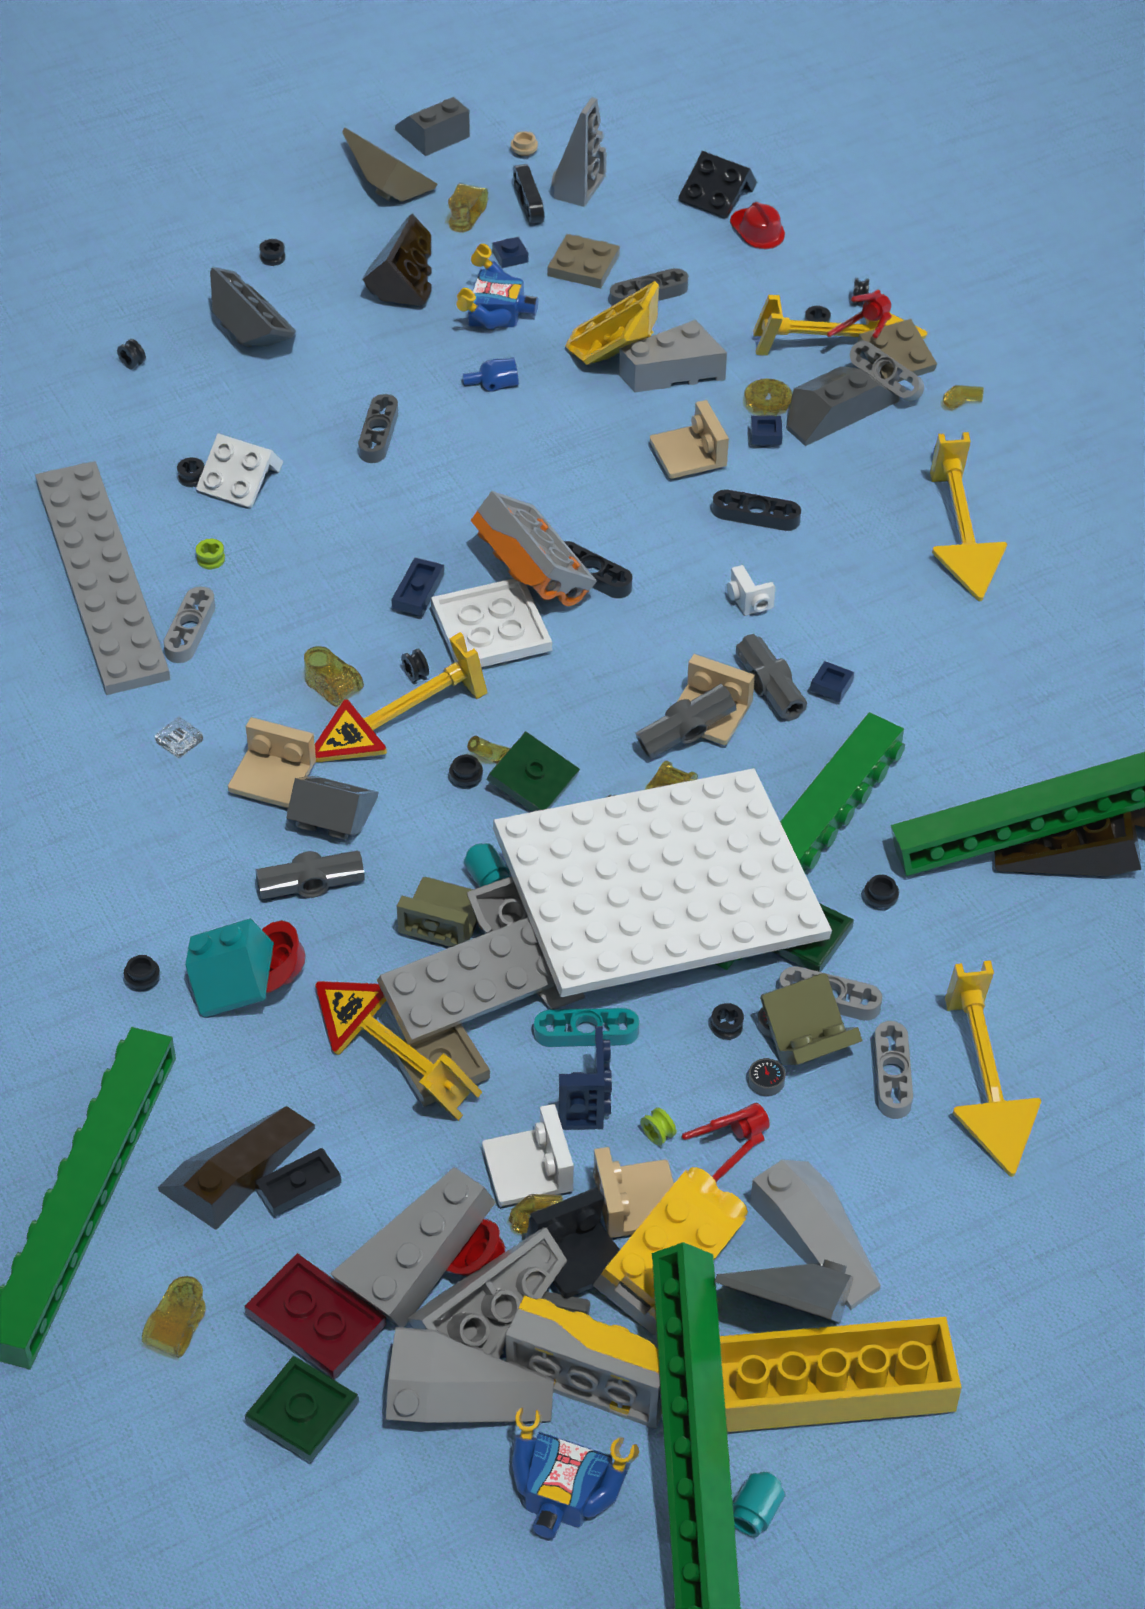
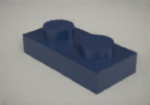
(417, 586)

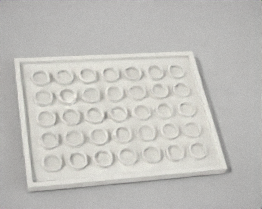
(659, 881)

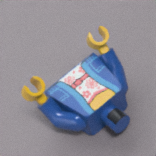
(495, 296)
(564, 1478)

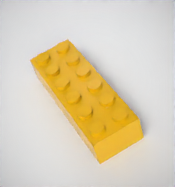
(839, 1374)

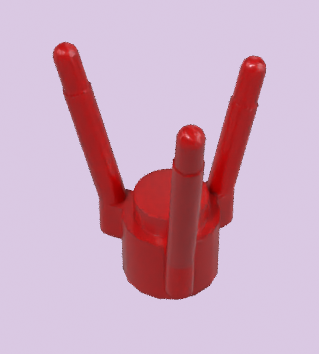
(874, 308)
(745, 1123)

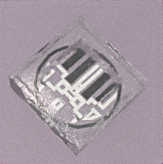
(179, 737)

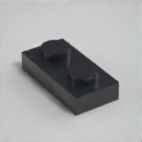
(298, 1181)

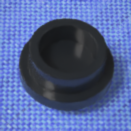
(466, 770)
(881, 891)
(141, 972)

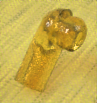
(960, 394)
(486, 749)
(521, 1212)

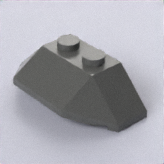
(246, 311)
(835, 403)

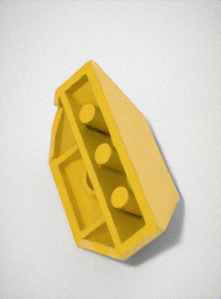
(616, 326)

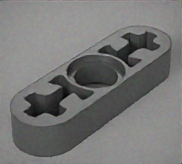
(671, 284)
(381, 437)

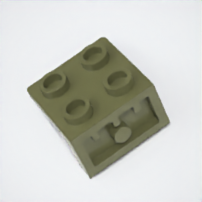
(437, 913)
(806, 1021)

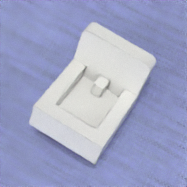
(749, 597)

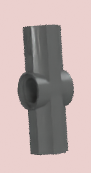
(771, 677)
(686, 721)
(310, 874)

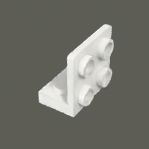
(236, 470)
(530, 1161)

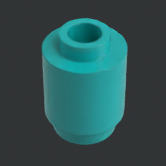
(485, 864)
(757, 1503)

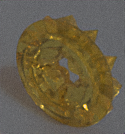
(758, 390)

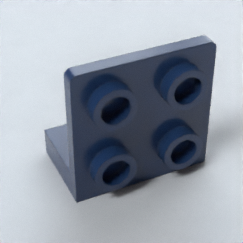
(584, 1096)

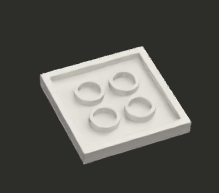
(494, 620)

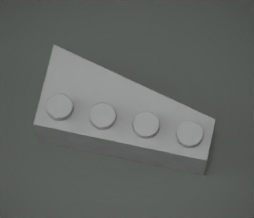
(416, 1247)

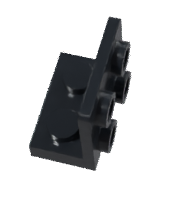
(716, 184)
(580, 1237)

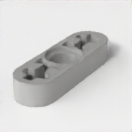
(891, 382)
(192, 636)
(844, 986)
(885, 1081)

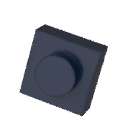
(510, 252)
(766, 430)
(832, 681)

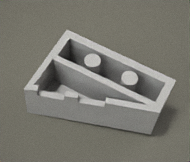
(672, 357)

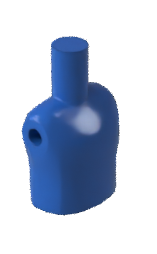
(494, 374)

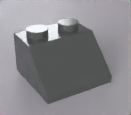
(436, 126)
(330, 805)

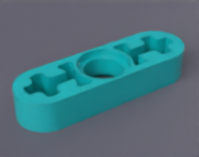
(574, 1017)

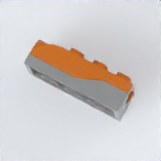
(532, 549)

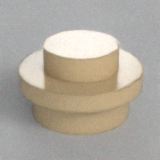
(524, 143)

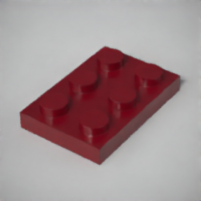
(315, 1316)

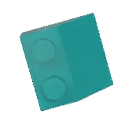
(229, 966)

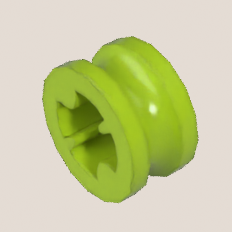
(210, 554)
(658, 1126)

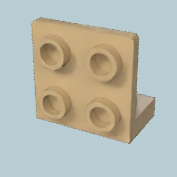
(693, 447)
(705, 675)
(273, 762)
(629, 1190)

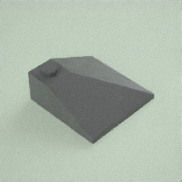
(804, 1287)

